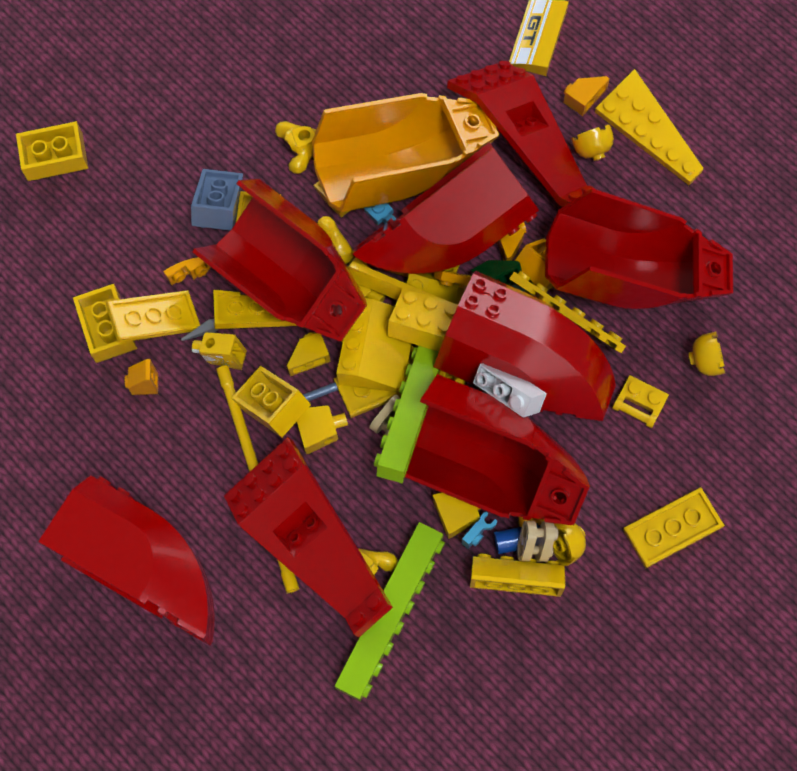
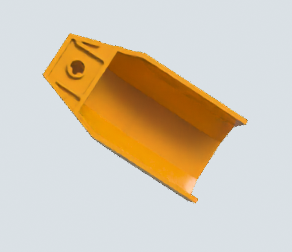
(394, 147)

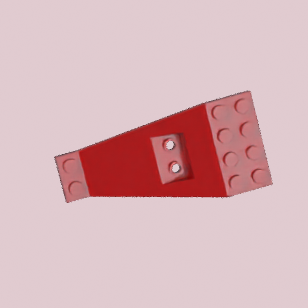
(525, 120)
(296, 523)

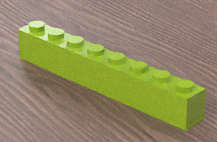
(409, 417)
(400, 590)

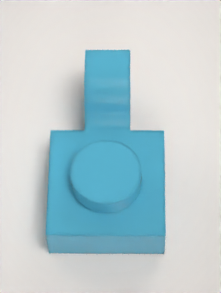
(380, 213)
(475, 535)

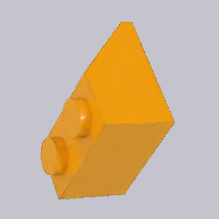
(533, 262)

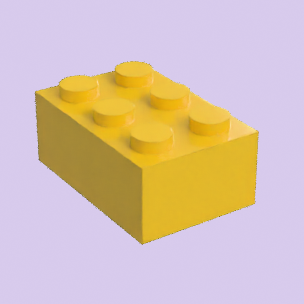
(51, 151)
(421, 319)
(97, 324)
(271, 401)

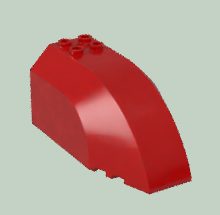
(452, 219)
(632, 255)
(287, 265)
(530, 342)
(494, 457)
(133, 555)

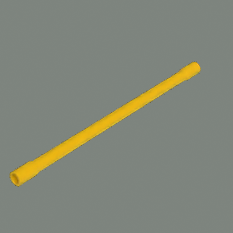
(226, 381)

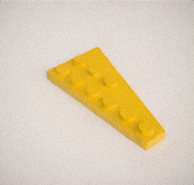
(642, 120)
(575, 314)

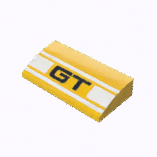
(538, 35)

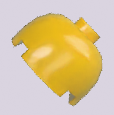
(594, 143)
(707, 355)
(569, 544)

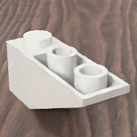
(510, 390)

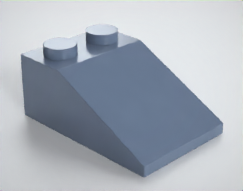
(216, 200)

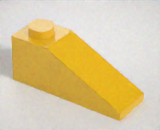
(429, 284)

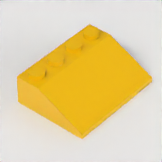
(371, 356)

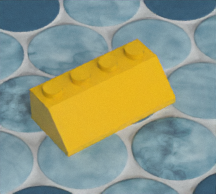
(517, 576)

